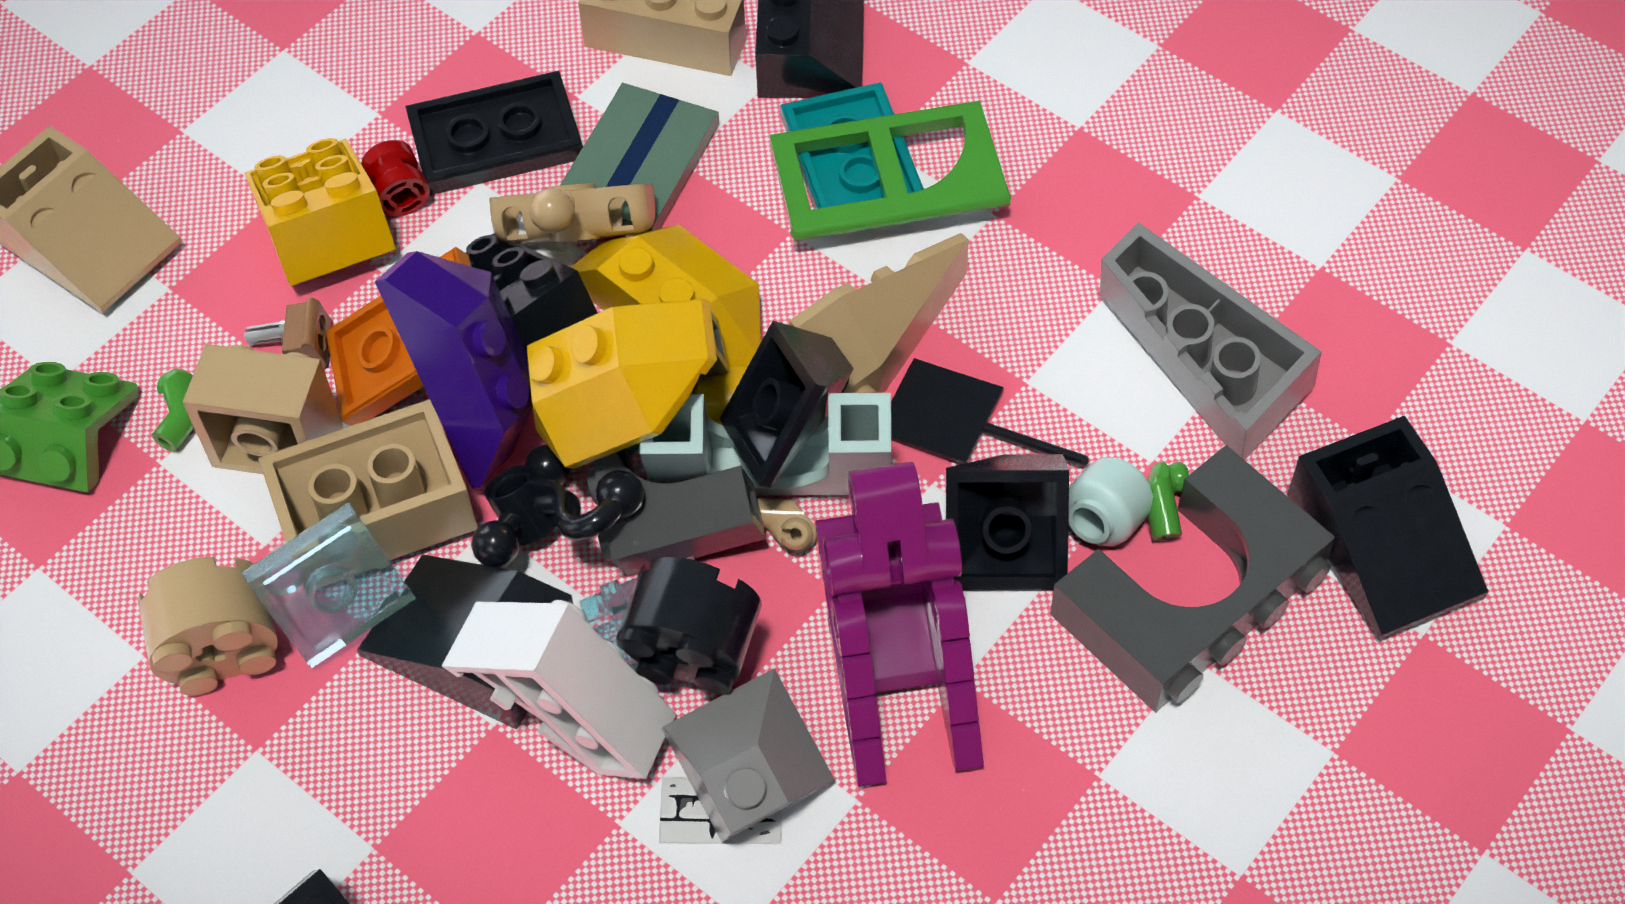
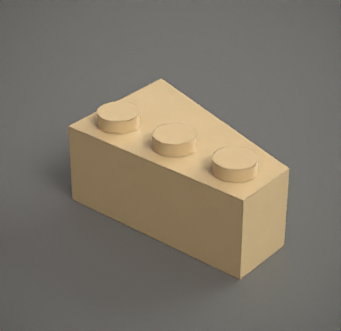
(674, 32)

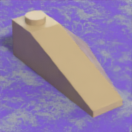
(889, 317)

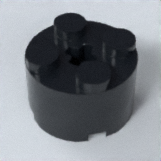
(688, 624)

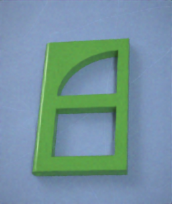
(970, 186)

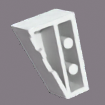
(566, 678)

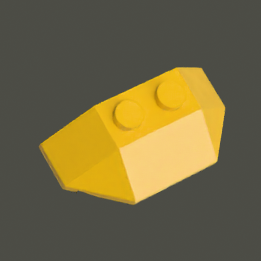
(676, 267)
(618, 376)

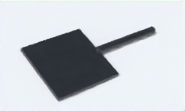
(950, 411)

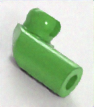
(176, 424)
(1165, 482)

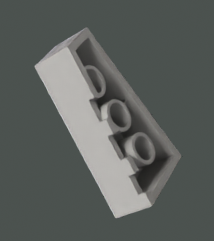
(1209, 339)

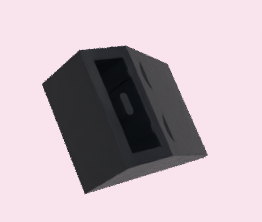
(536, 289)
(1391, 525)

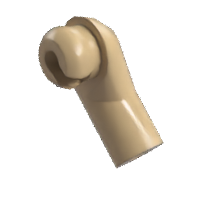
(787, 524)

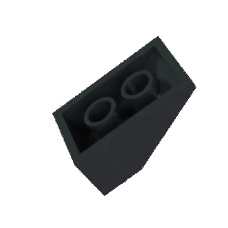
(423, 631)

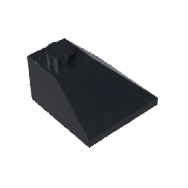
(783, 397)
(1011, 520)

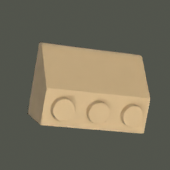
(390, 471)

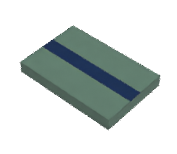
(645, 141)

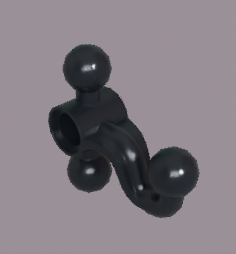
(534, 503)

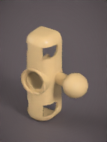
(573, 213)

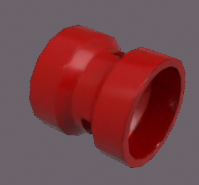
(396, 177)

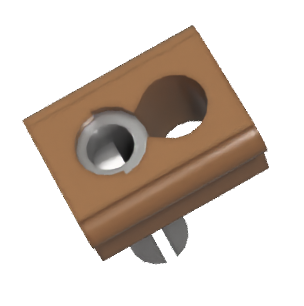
(300, 331)

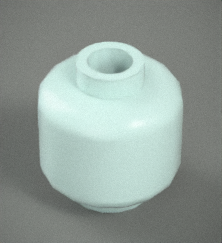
(1109, 501)

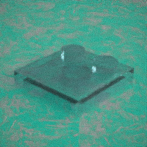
(328, 585)

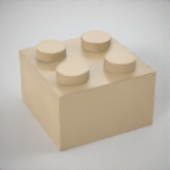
(257, 404)

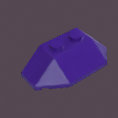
(463, 354)

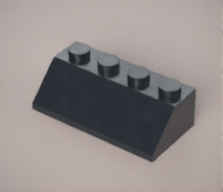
(808, 47)

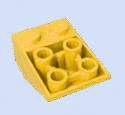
(319, 210)

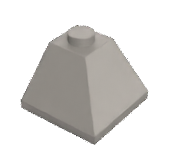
(748, 755)

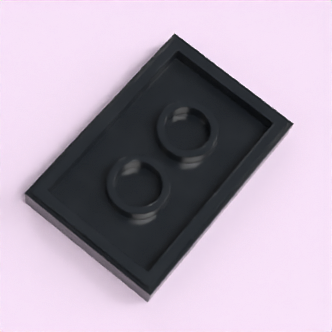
(494, 132)

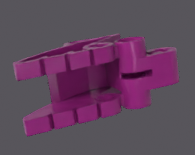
(897, 612)

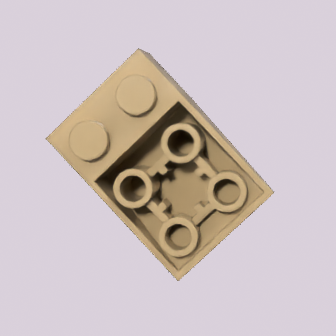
(78, 220)

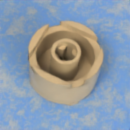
(205, 625)

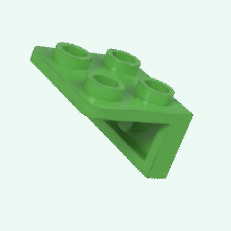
(53, 423)

